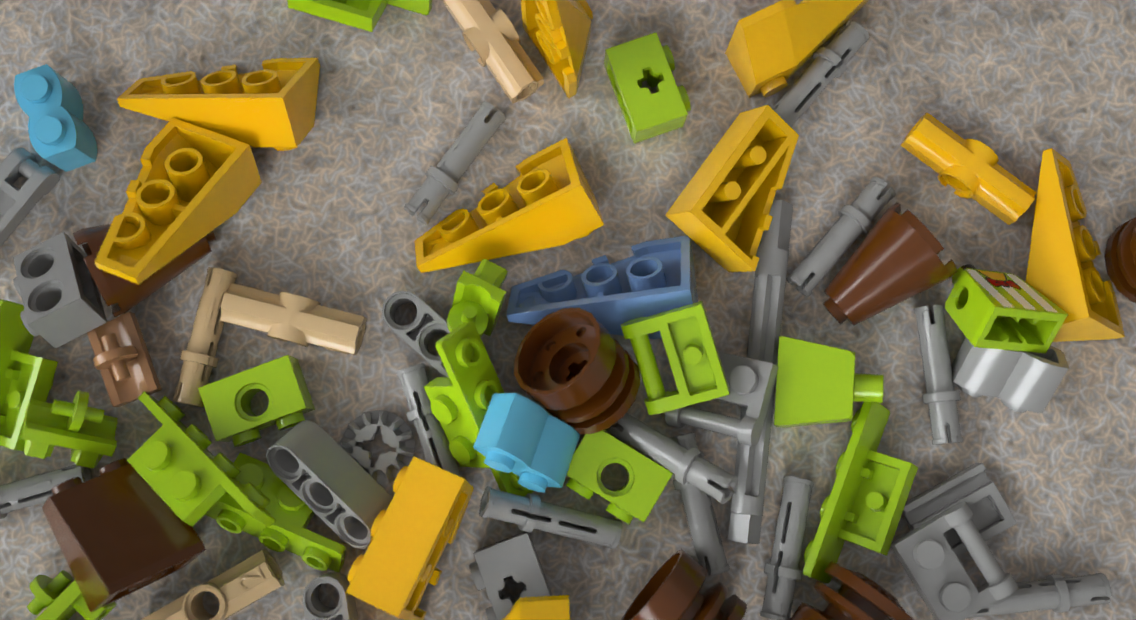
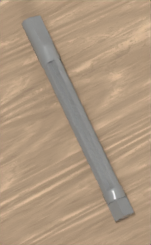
(763, 345)

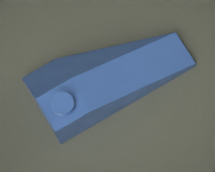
(643, 285)

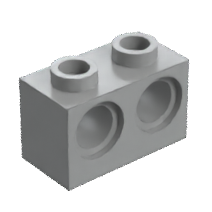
(57, 291)

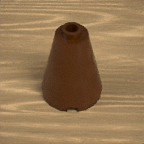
(887, 268)
(122, 293)

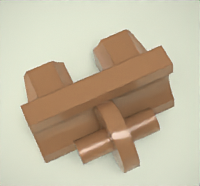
(123, 359)

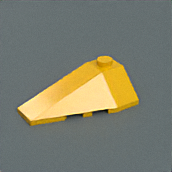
(560, 35)
(782, 38)
(256, 107)
(182, 193)
(532, 213)
(1063, 255)

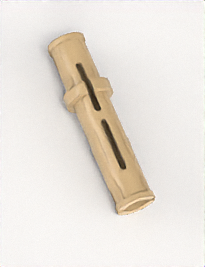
(204, 339)

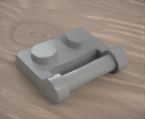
(749, 386)
(940, 574)

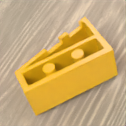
(735, 187)
(410, 539)

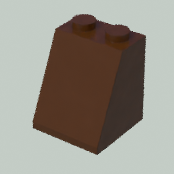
(117, 533)

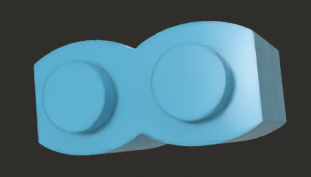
(55, 118)
(526, 441)

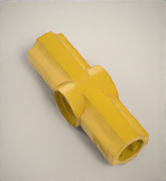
(969, 169)

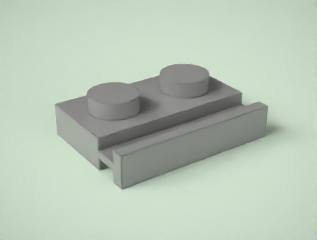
(967, 486)

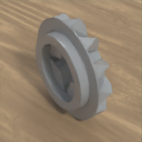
(394, 432)

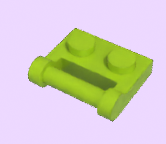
(690, 355)

